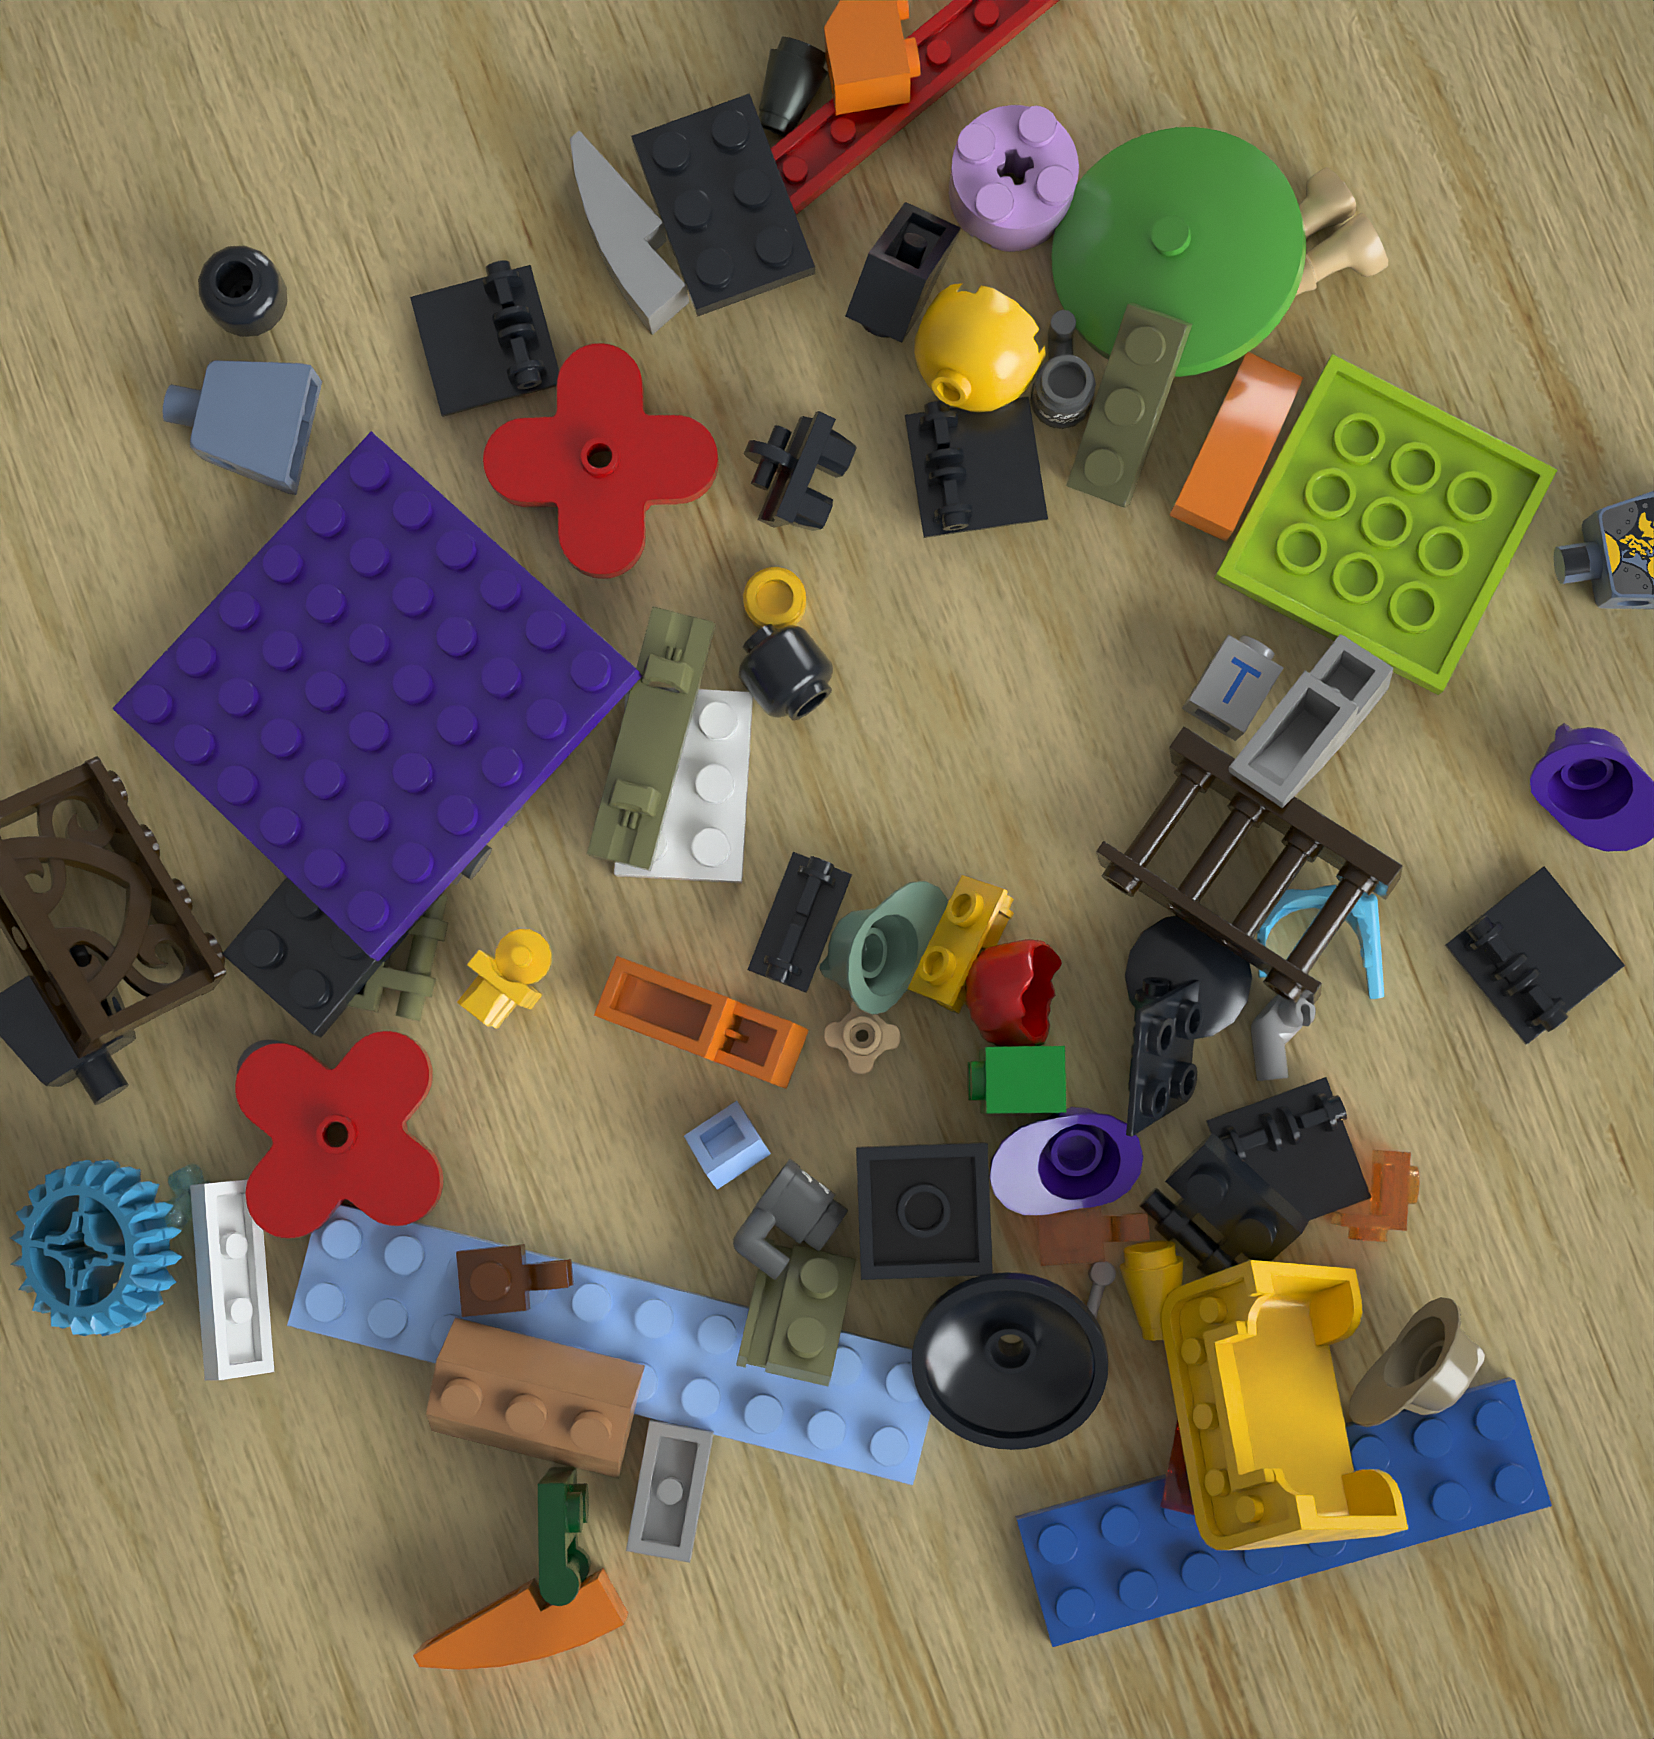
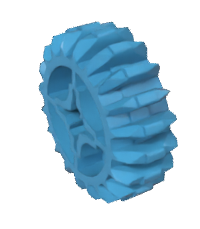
(80, 1261)

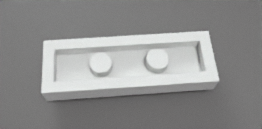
(231, 1283)

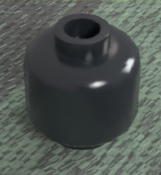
(242, 291)
(785, 671)

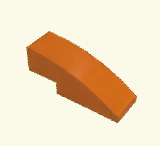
(1236, 447)
(701, 1022)
(526, 1627)

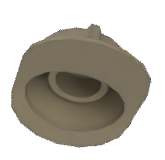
(1421, 1370)

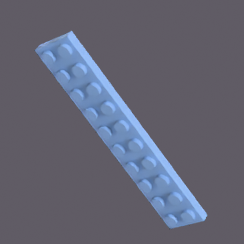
(402, 1294)

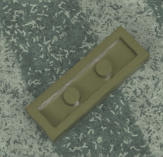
(1129, 404)

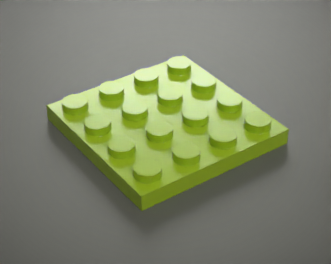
(1386, 523)

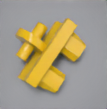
(505, 979)

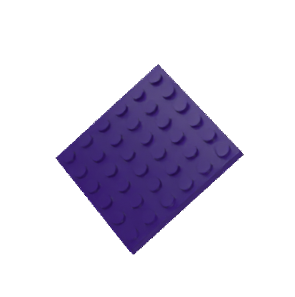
(376, 695)

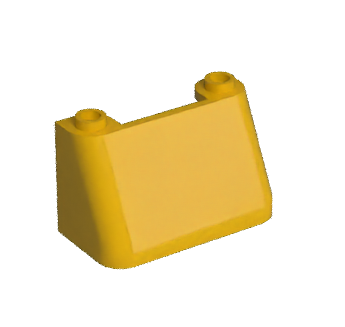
(1266, 1408)

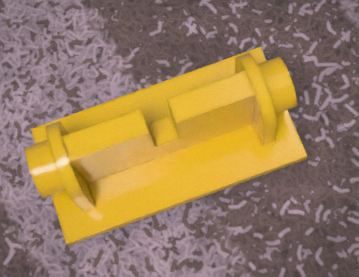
(969, 923)

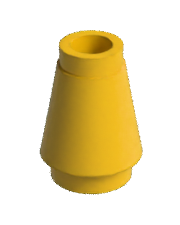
(1150, 1275)

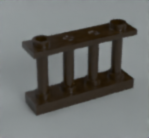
(1306, 837)

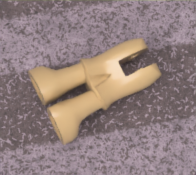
(1352, 245)

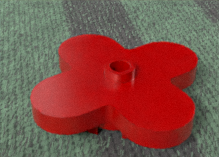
(605, 507)
(380, 1163)

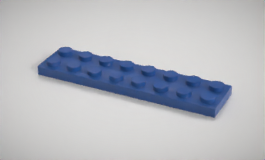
(1130, 1561)

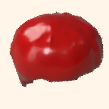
(1012, 992)

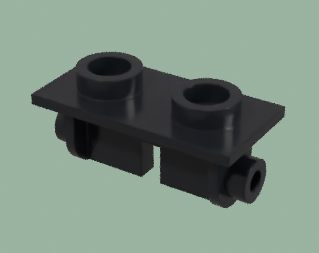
(800, 921)

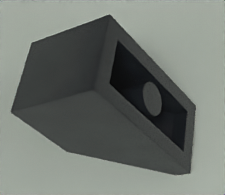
(901, 272)

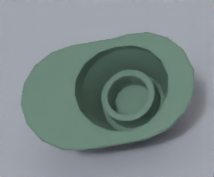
(881, 947)

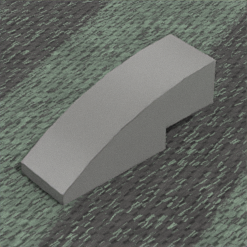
(627, 238)
(1313, 721)

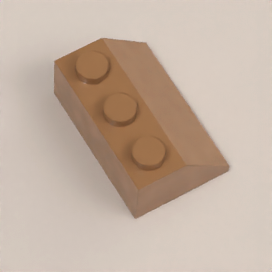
(534, 1397)

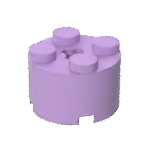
(1021, 143)

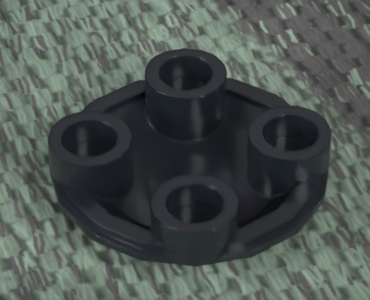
(1184, 953)

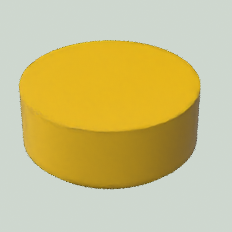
(774, 598)

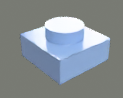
(727, 1145)

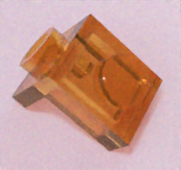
(1392, 1189)

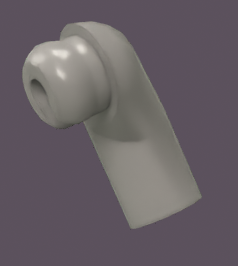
(1271, 1032)

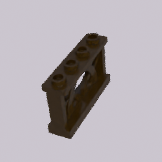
(77, 992)

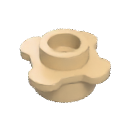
(861, 1054)

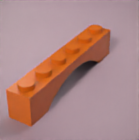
(868, 55)

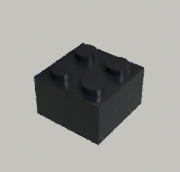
(924, 1210)

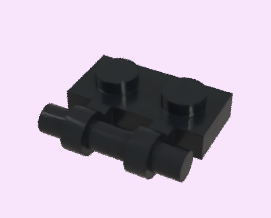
(1232, 1200)

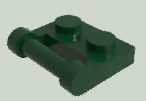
(561, 1515)

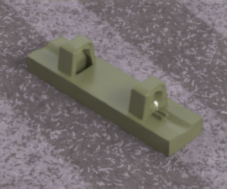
(651, 739)

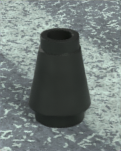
(790, 84)

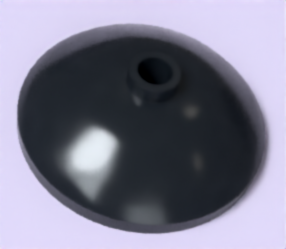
(1004, 1390)

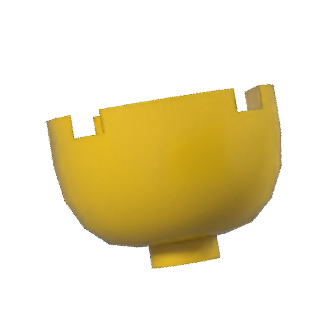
(977, 348)

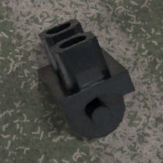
(810, 447)

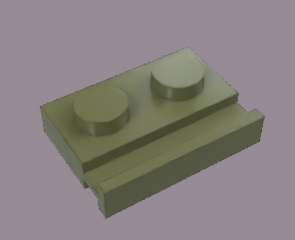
(798, 1316)

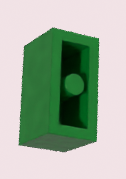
(1018, 1079)

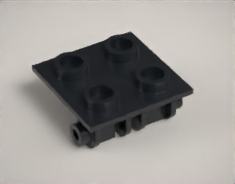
(486, 339)
(975, 467)
(1535, 955)
(1162, 1051)
(1298, 1147)

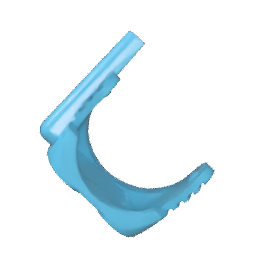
(1362, 919)

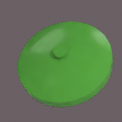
(1187, 230)

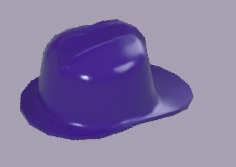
(1595, 789)
(1065, 1163)

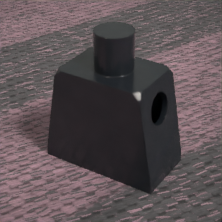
(43, 1048)

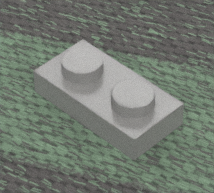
(670, 1491)

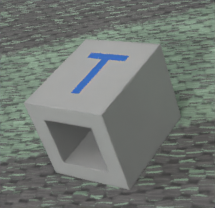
(1234, 685)

